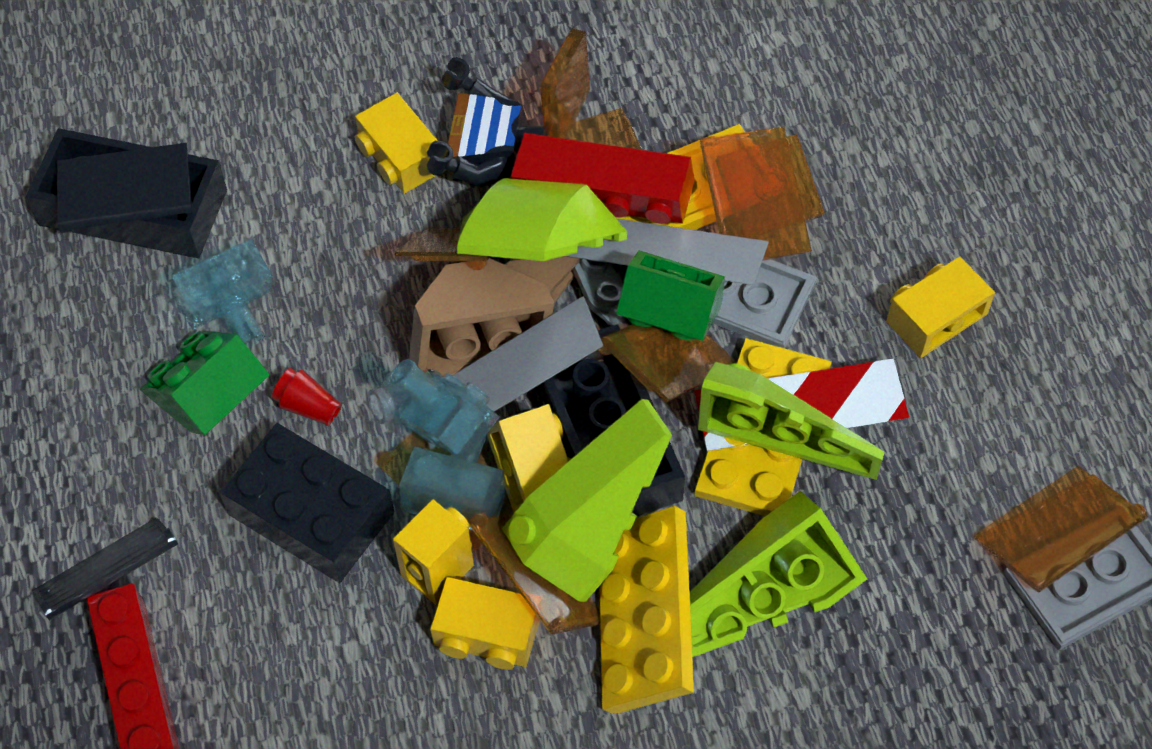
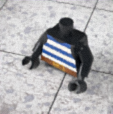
(483, 131)

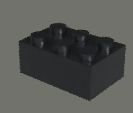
(308, 502)

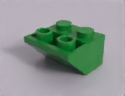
(670, 296)
(205, 380)

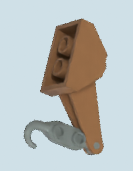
(479, 310)

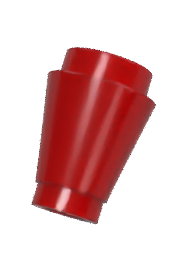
(305, 397)

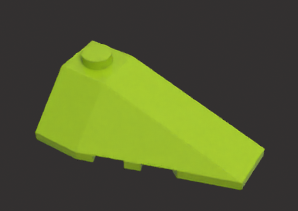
(767, 416)
(580, 512)
(777, 567)

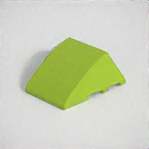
(537, 221)

